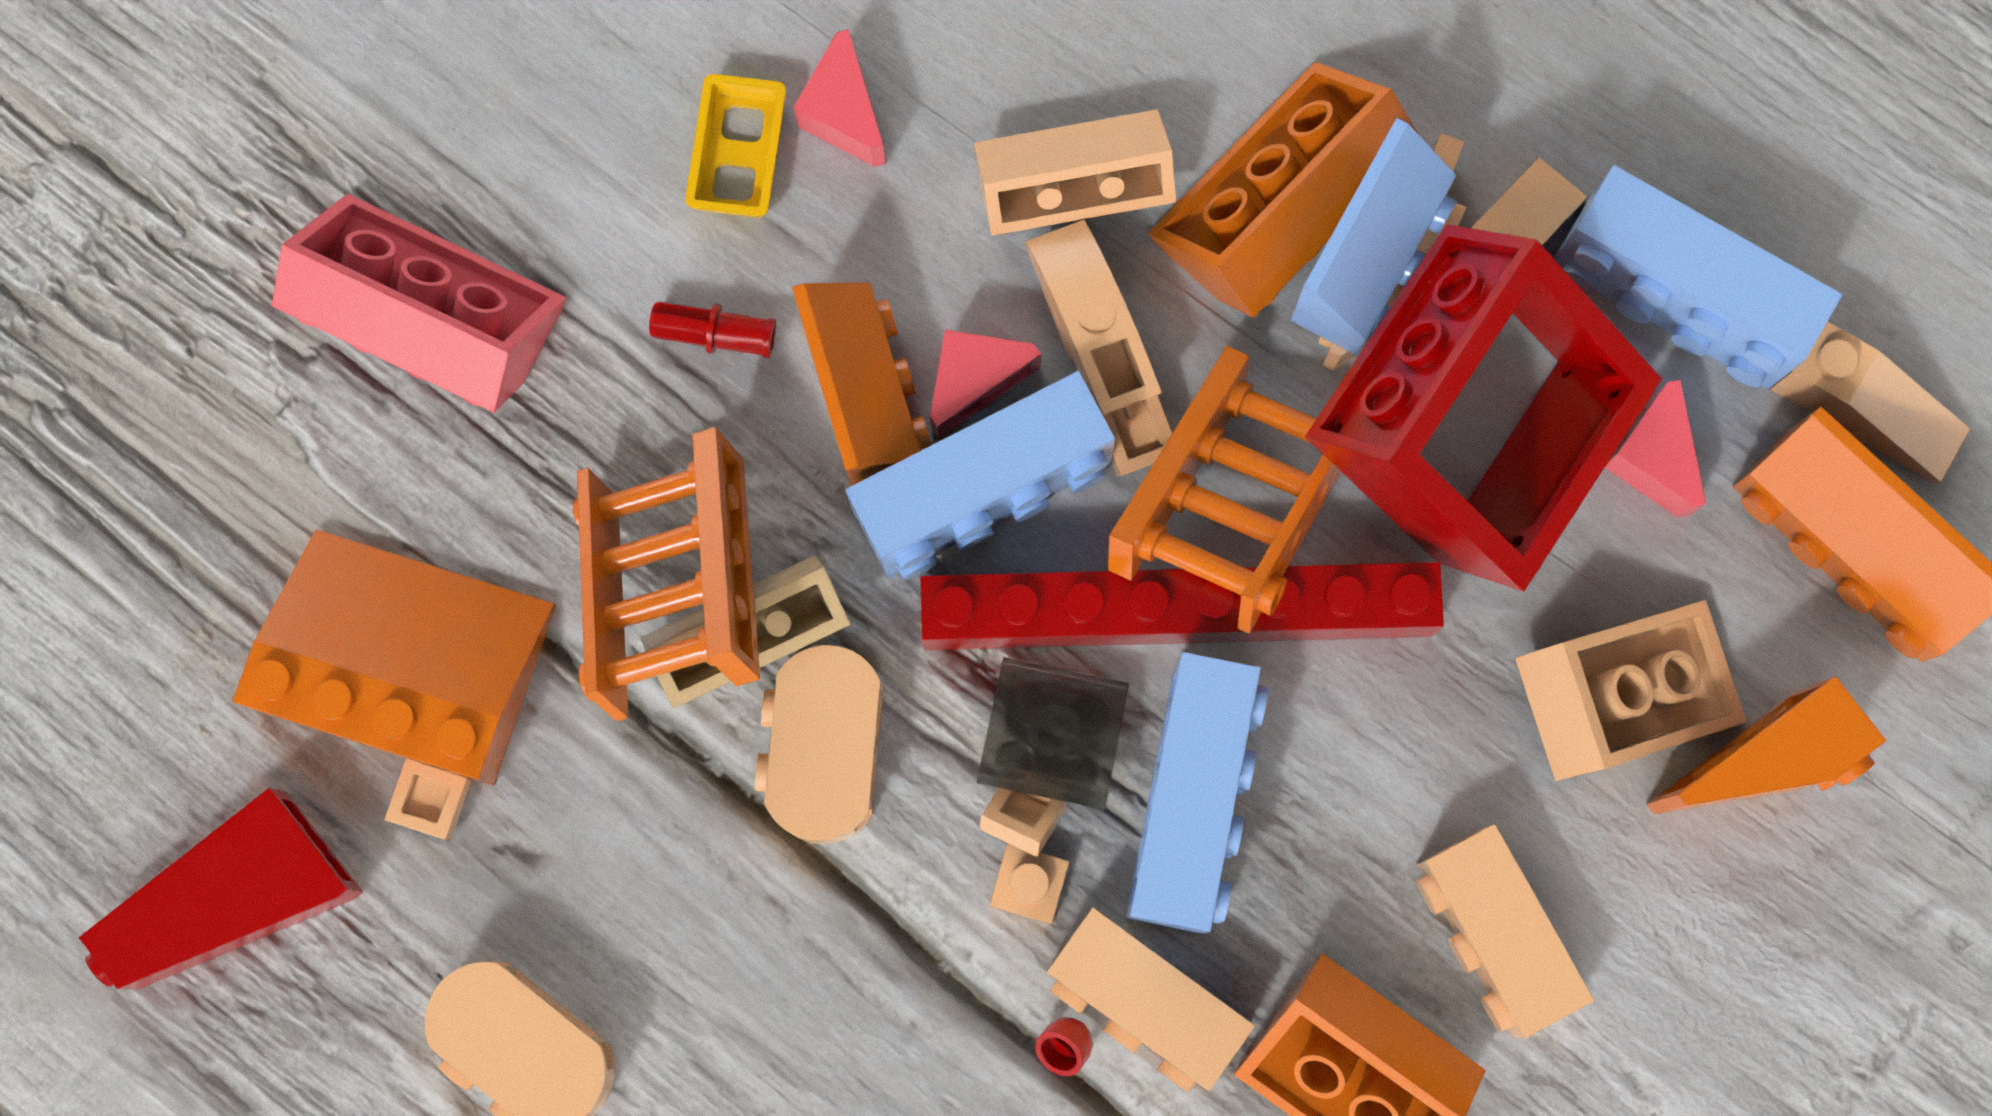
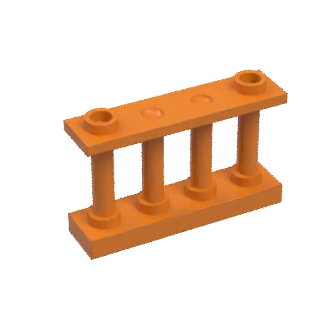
(1173, 487)
(721, 585)

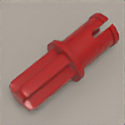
(712, 328)

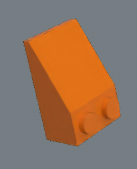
(1801, 743)

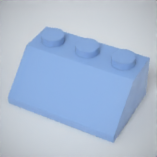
(1377, 240)

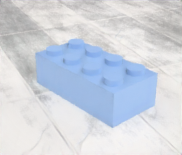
(1695, 280)
(983, 477)
(1194, 794)

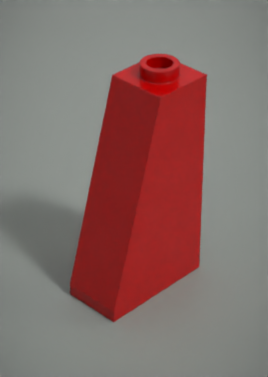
(227, 891)

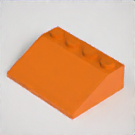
(397, 656)

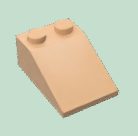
(1630, 690)

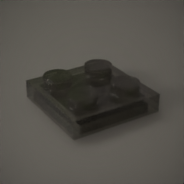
(1053, 733)

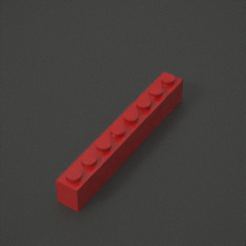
(1175, 607)

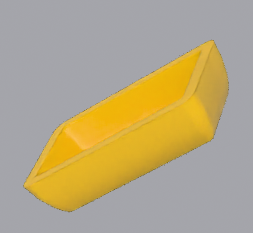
(713, 150)

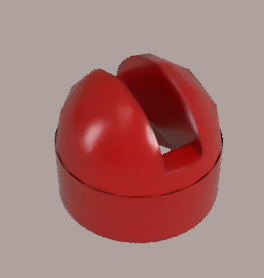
(1064, 1046)

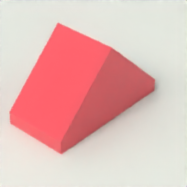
(838, 104)
(975, 374)
(1661, 454)

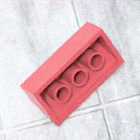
(416, 301)

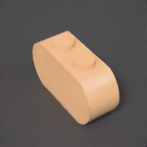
(821, 744)
(517, 1044)

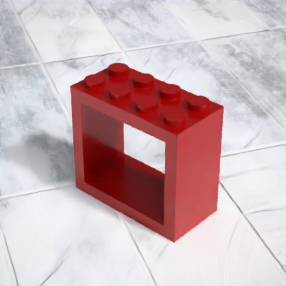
(1422, 363)

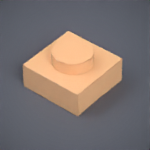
(428, 799)
(1022, 819)
(1029, 884)

